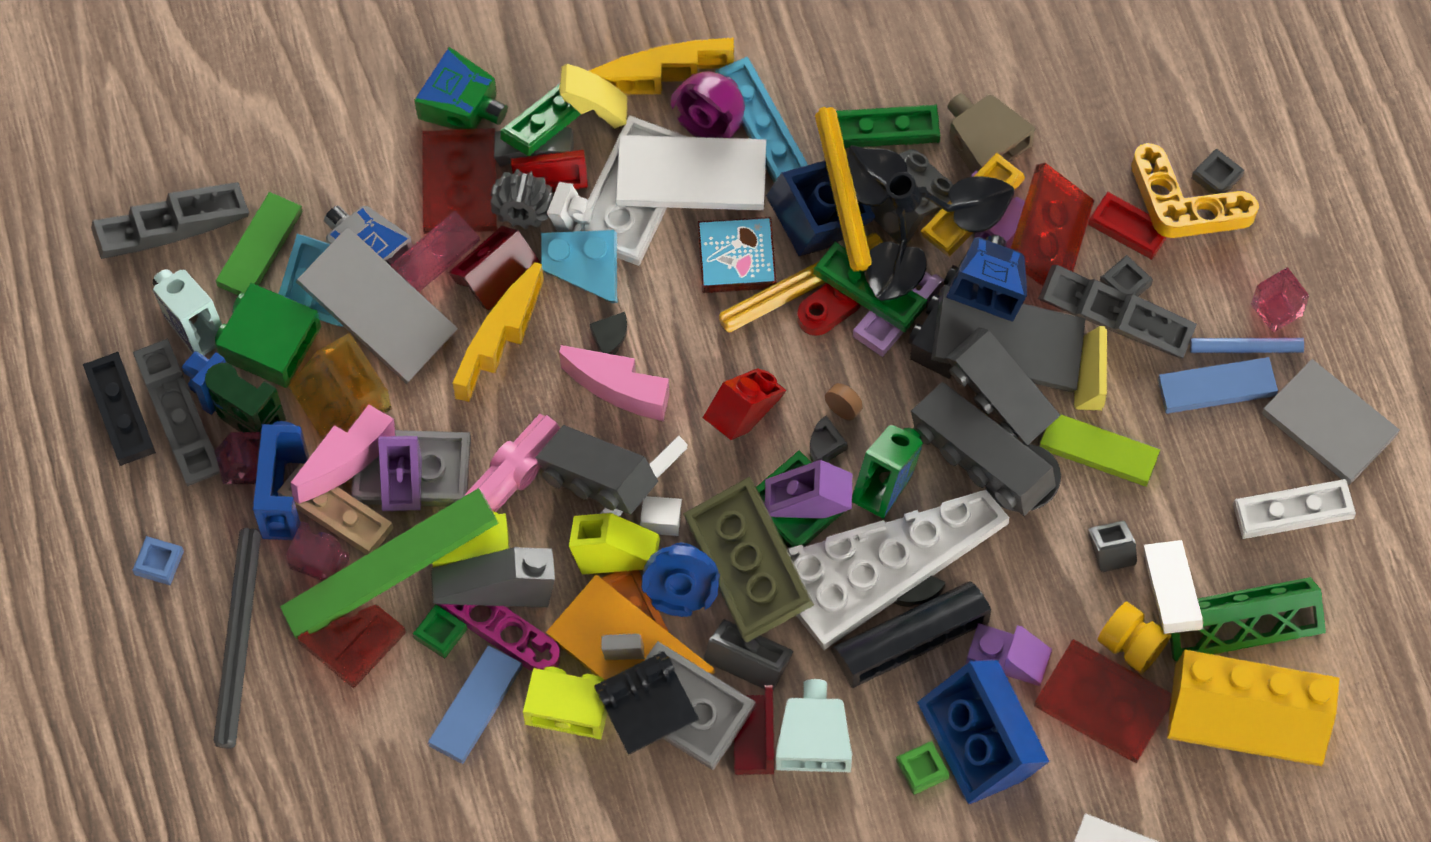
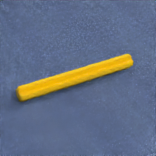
(843, 189)
(777, 295)

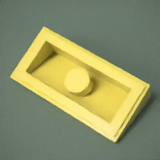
(1092, 377)

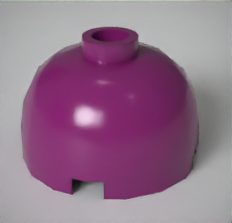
(709, 105)

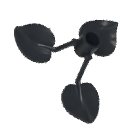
(882, 173)

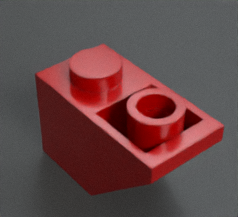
(743, 402)

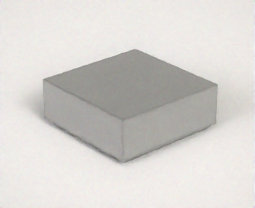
(622, 646)

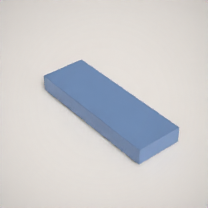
(1217, 385)
(475, 704)

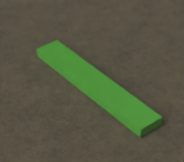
(389, 564)

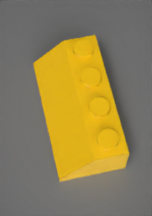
(1252, 707)

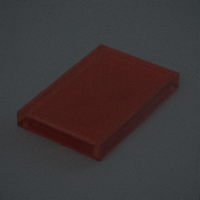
(459, 177)
(1051, 223)
(1104, 701)

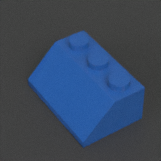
(982, 730)

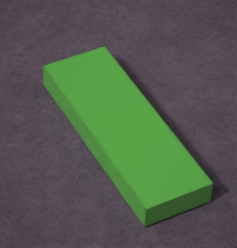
(259, 244)

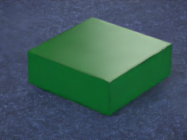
(440, 631)

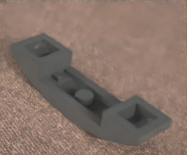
(177, 412)

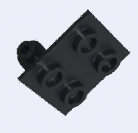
(646, 702)

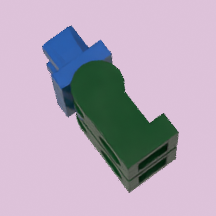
(230, 395)

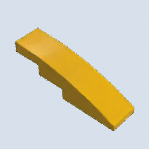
(676, 62)
(504, 323)

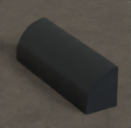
(912, 634)

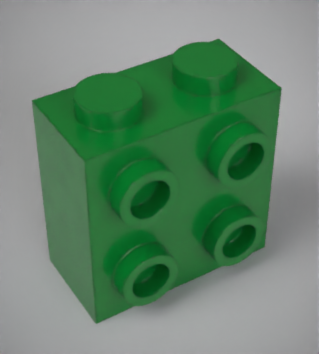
(267, 334)

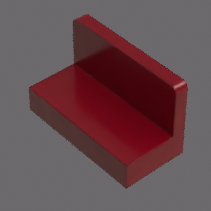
(494, 265)
(756, 738)

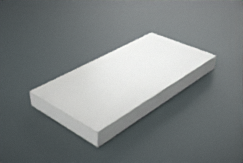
(691, 172)
(633, 224)

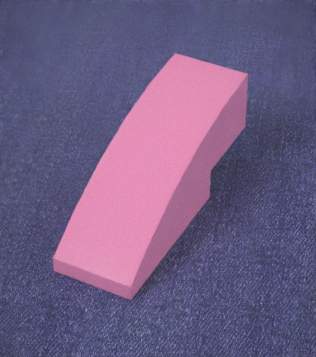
(616, 381)
(342, 455)

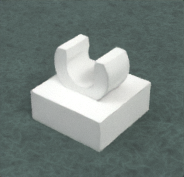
(568, 208)

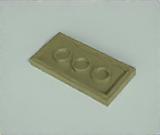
(751, 559)

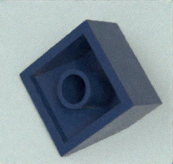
(808, 208)

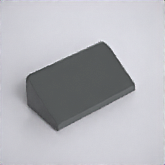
(754, 661)

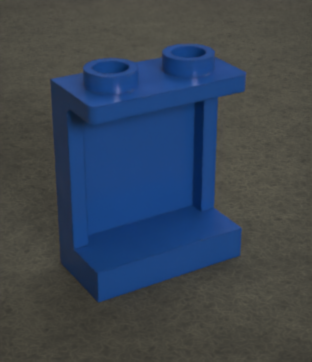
(277, 514)

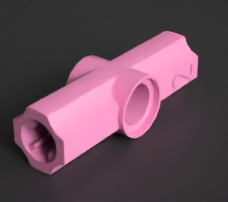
(515, 463)

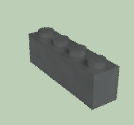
(983, 449)

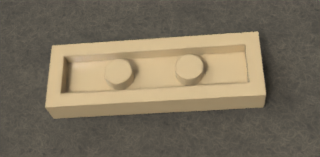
(343, 516)

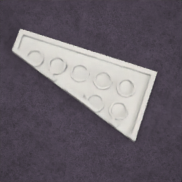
(875, 564)

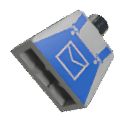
(375, 230)

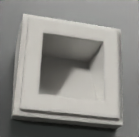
(661, 515)

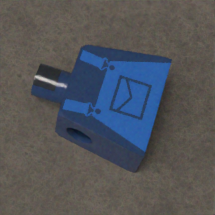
(991, 278)

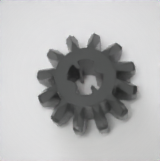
(521, 199)

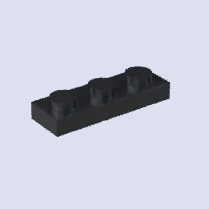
(119, 408)

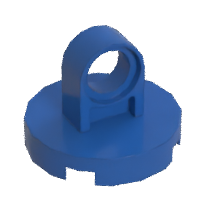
(680, 580)

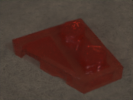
(354, 643)

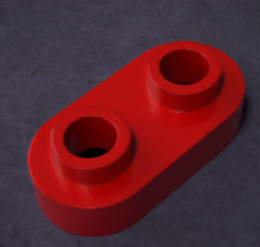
(834, 306)

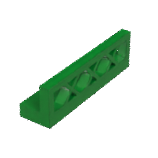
(1253, 604)

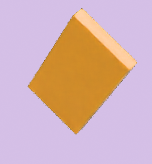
(602, 612)

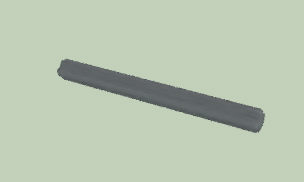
(237, 638)

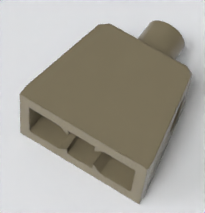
(987, 129)

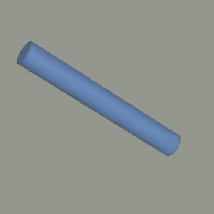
(1247, 345)

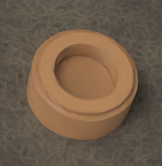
(844, 401)

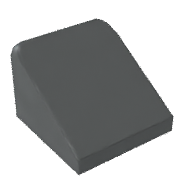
(1113, 546)

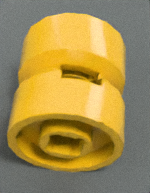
(1138, 640)

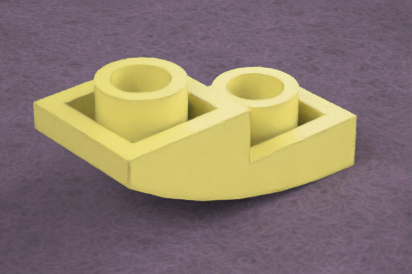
(591, 92)

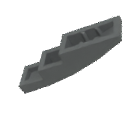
(170, 221)
(1117, 311)

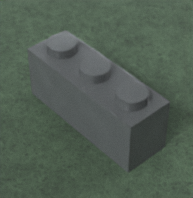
(1001, 386)
(596, 470)

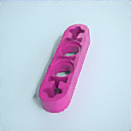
(500, 619)

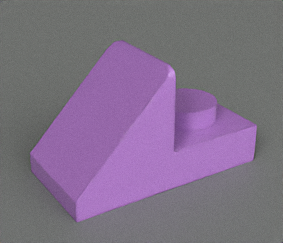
(1019, 653)

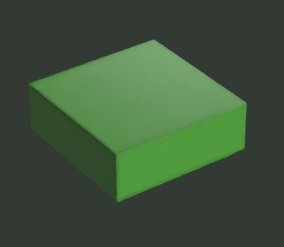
(922, 767)

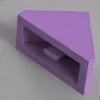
(400, 473)

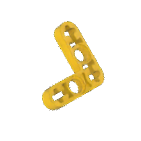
(1177, 206)

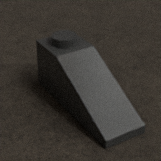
(497, 579)

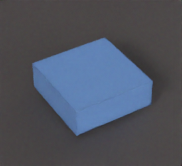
(158, 560)

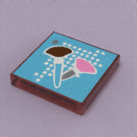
(736, 254)

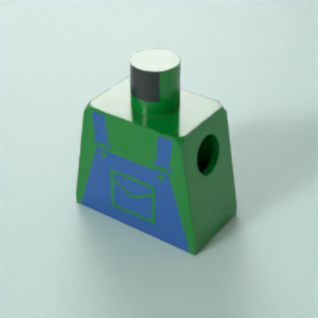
(459, 95)
(892, 452)

